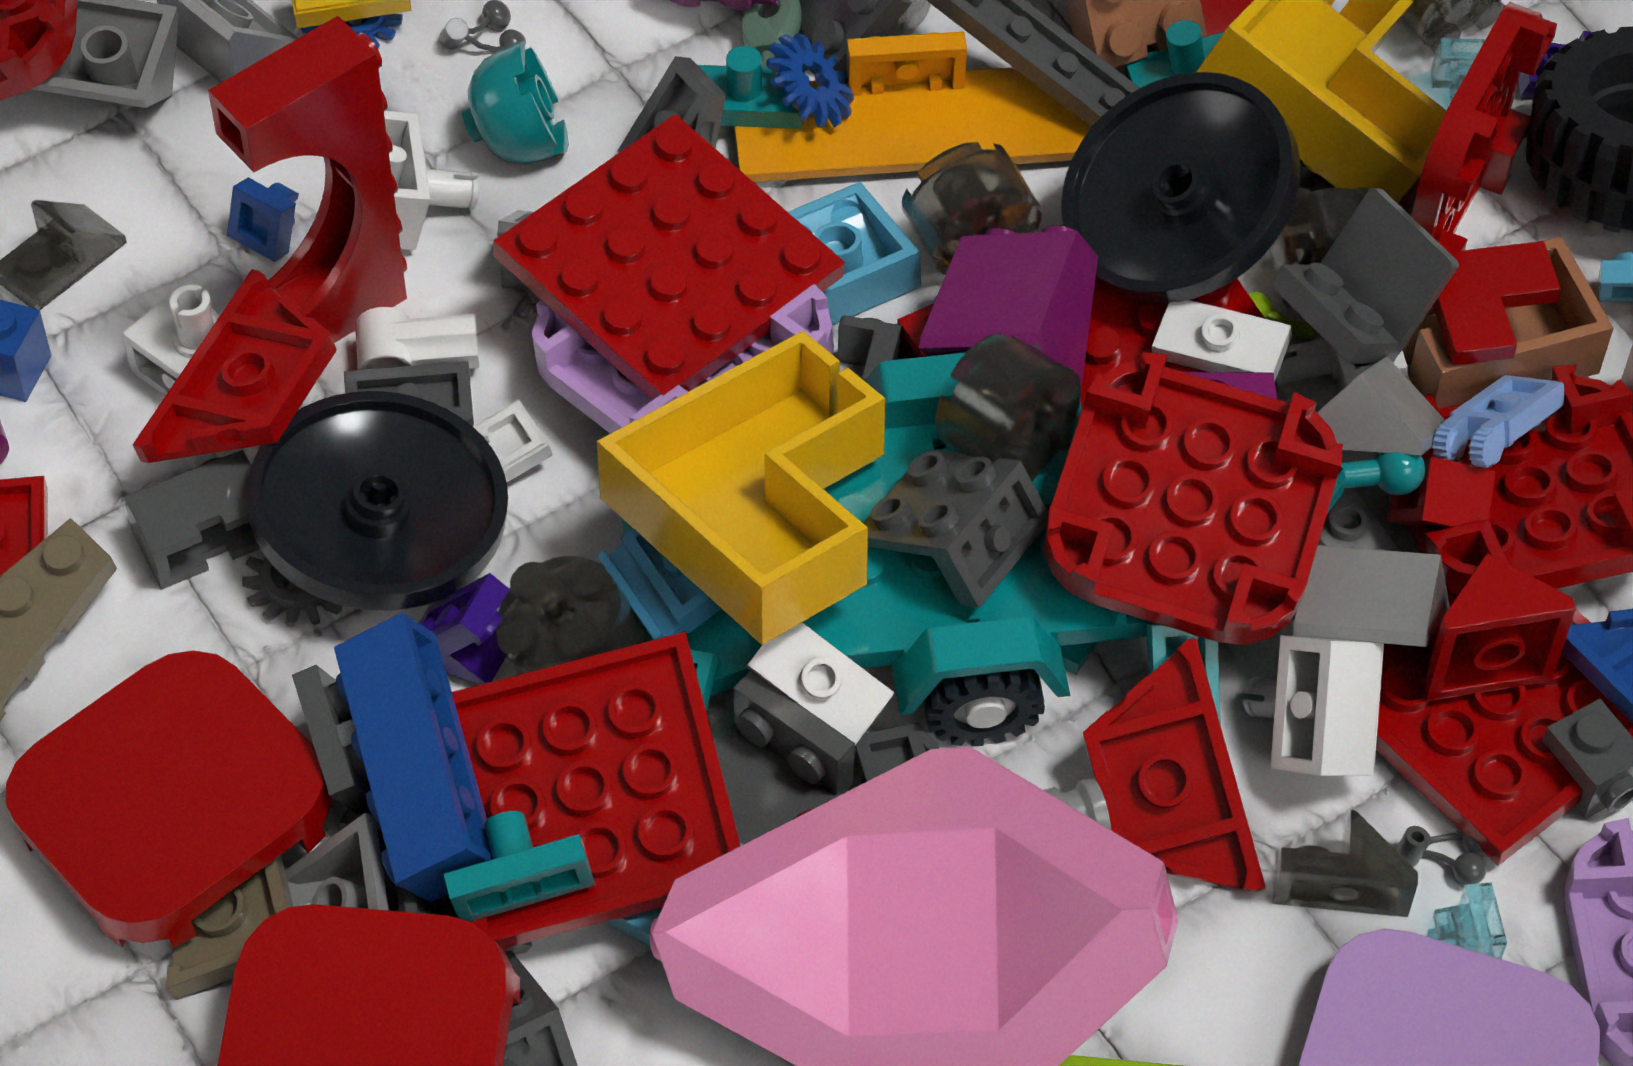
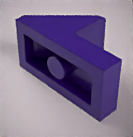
(467, 629)

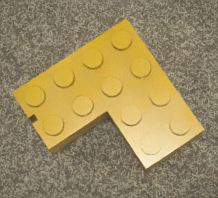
(1344, 104)
(738, 481)

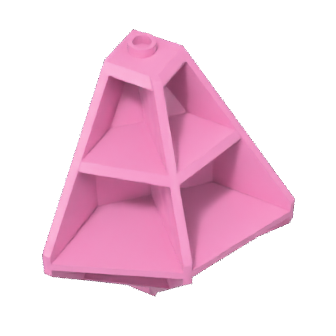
(921, 924)

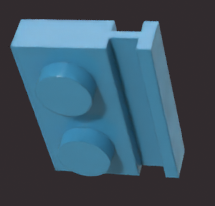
(656, 588)

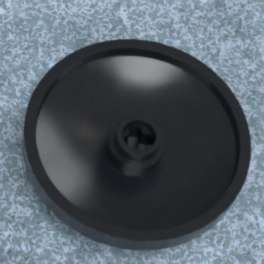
(1182, 186)
(378, 501)

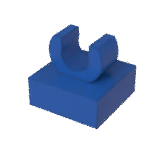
(262, 217)

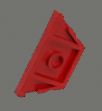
(241, 378)
(1172, 776)

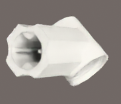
(393, 340)

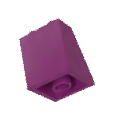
(1020, 287)

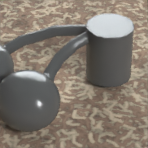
(495, 15)
(1467, 868)

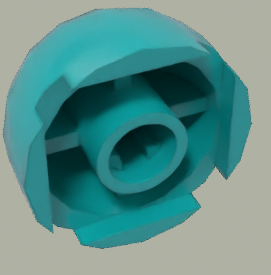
(514, 107)

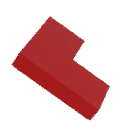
(1476, 297)

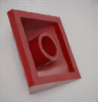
(1499, 633)

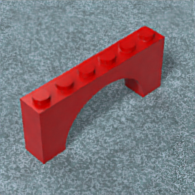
(328, 103)

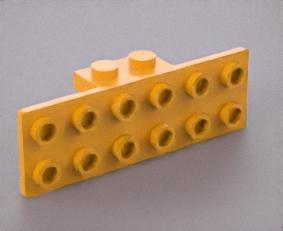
(911, 107)

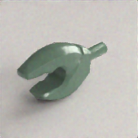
(762, 31)

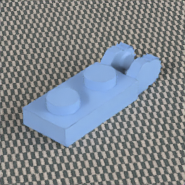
(1497, 418)

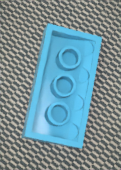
(875, 250)

